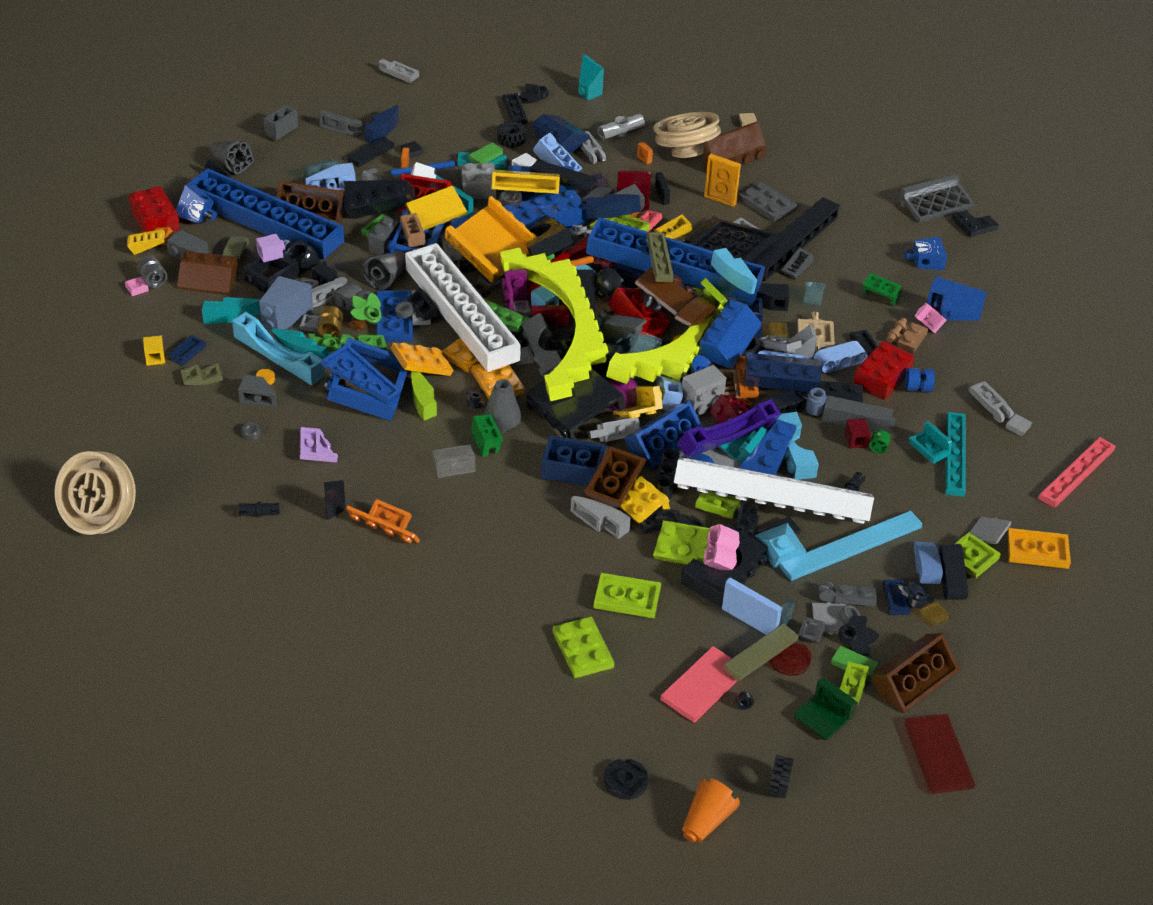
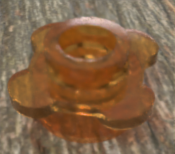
(361, 325)

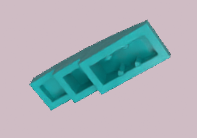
(298, 342)

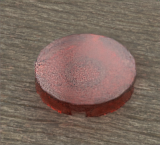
(792, 660)

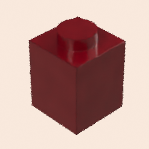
(857, 433)

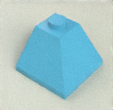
(781, 544)

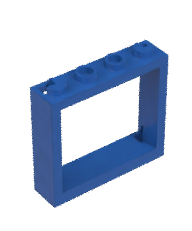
(363, 401)

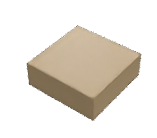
(747, 118)

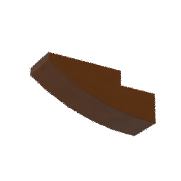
(696, 311)

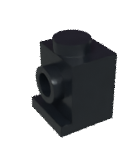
(323, 273)

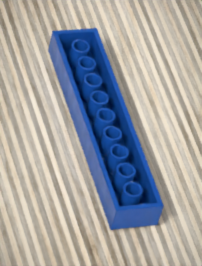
(268, 213)
(690, 263)

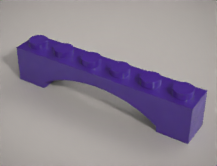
(703, 439)

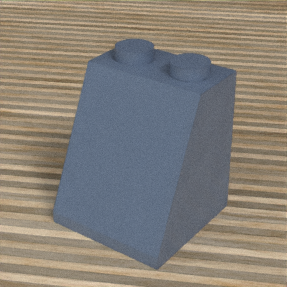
(285, 303)

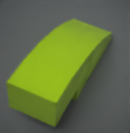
(423, 396)

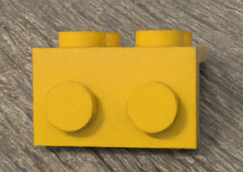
(648, 401)
(643, 500)

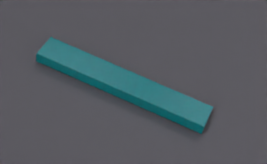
(956, 462)

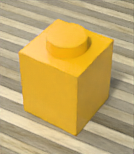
(154, 350)

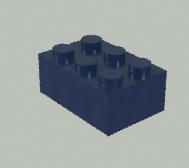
(571, 460)

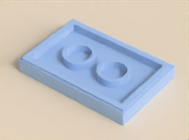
(751, 607)

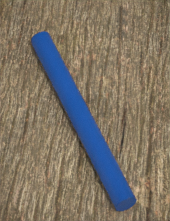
(407, 170)

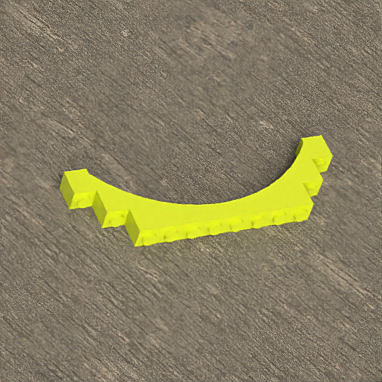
(587, 343)
(668, 360)

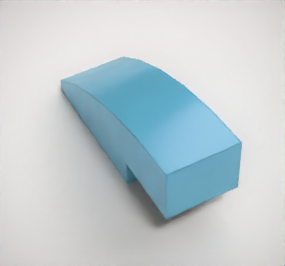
(733, 270)

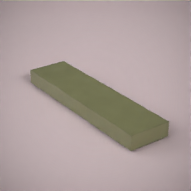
(659, 257)
(760, 652)

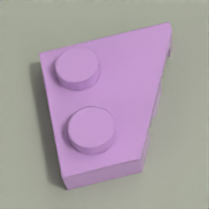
(314, 446)

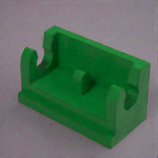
(882, 287)
(486, 434)

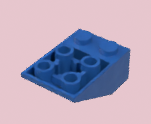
(956, 300)

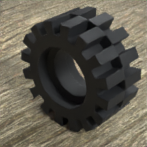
(511, 134)
(780, 776)

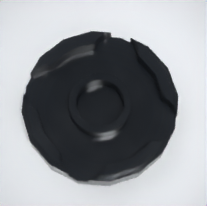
(626, 779)

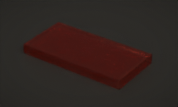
(939, 754)

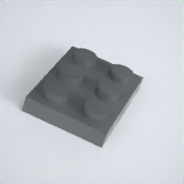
(767, 201)

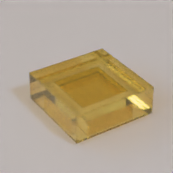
(778, 329)
(934, 614)

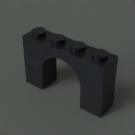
(550, 238)
(711, 583)

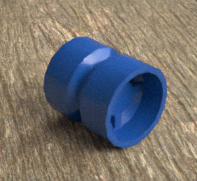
(913, 378)

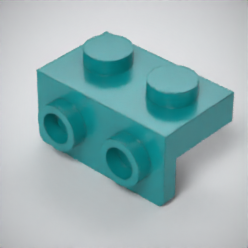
(931, 443)

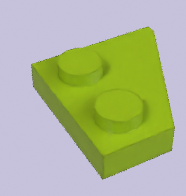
(713, 293)
(718, 504)

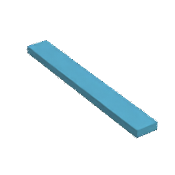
(850, 545)

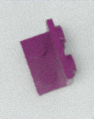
(515, 287)

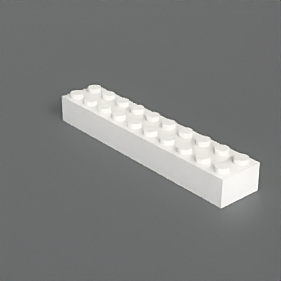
(463, 307)
(774, 489)

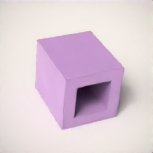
(270, 247)

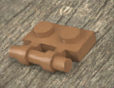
(911, 338)

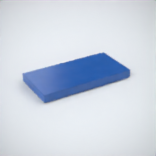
(390, 326)

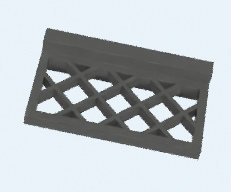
(931, 189)

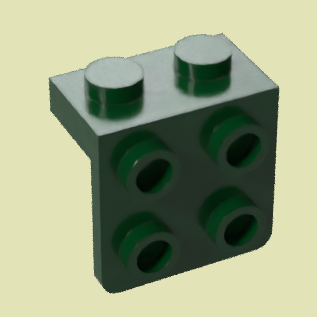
(826, 710)

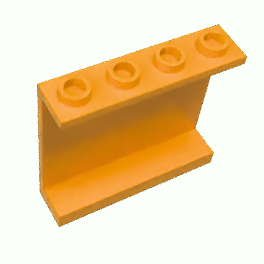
(487, 235)

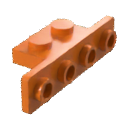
(386, 517)

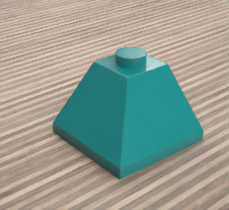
(590, 78)

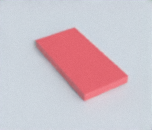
(700, 685)

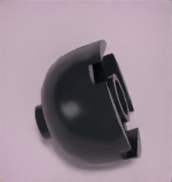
(606, 283)

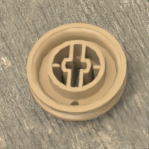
(687, 132)
(93, 496)

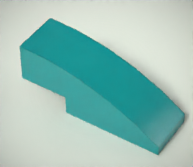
(229, 309)

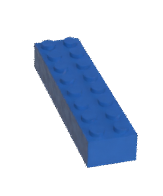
(564, 207)

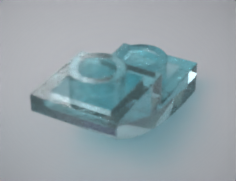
(320, 166)

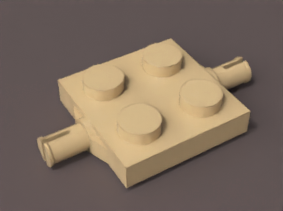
(823, 329)

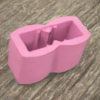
(721, 548)

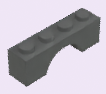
(538, 333)

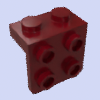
(640, 179)
(554, 314)
(729, 407)

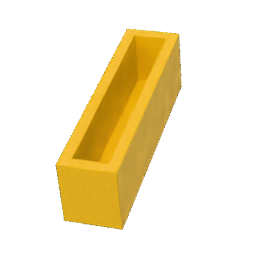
(525, 181)

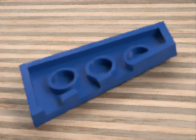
(360, 372)
(771, 449)

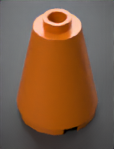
(708, 809)

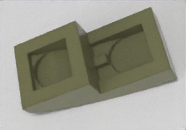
(236, 246)
(197, 376)

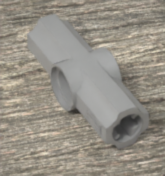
(621, 126)

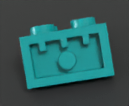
(742, 447)

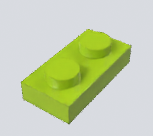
(854, 680)

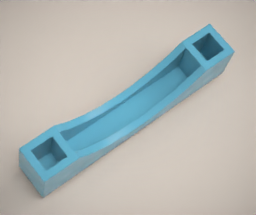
(253, 334)

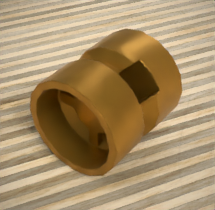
(330, 321)

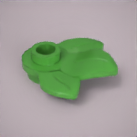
(365, 307)

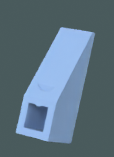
(552, 152)
(333, 177)
(671, 391)

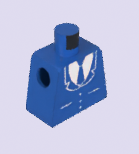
(195, 205)
(928, 254)

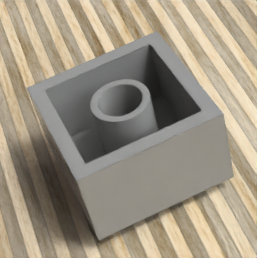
(477, 180)
(703, 388)

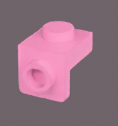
(930, 317)

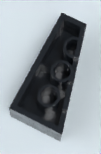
(376, 196)

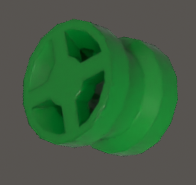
(879, 441)

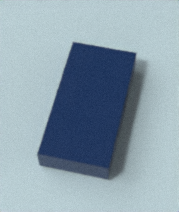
(186, 350)
(896, 602)

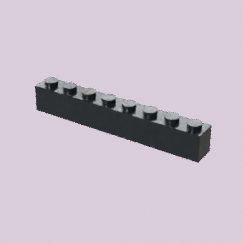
(797, 235)

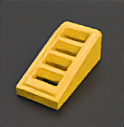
(681, 224)
(143, 241)

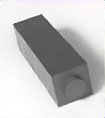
(840, 410)

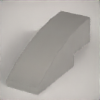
(600, 516)

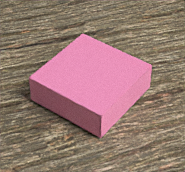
(136, 286)

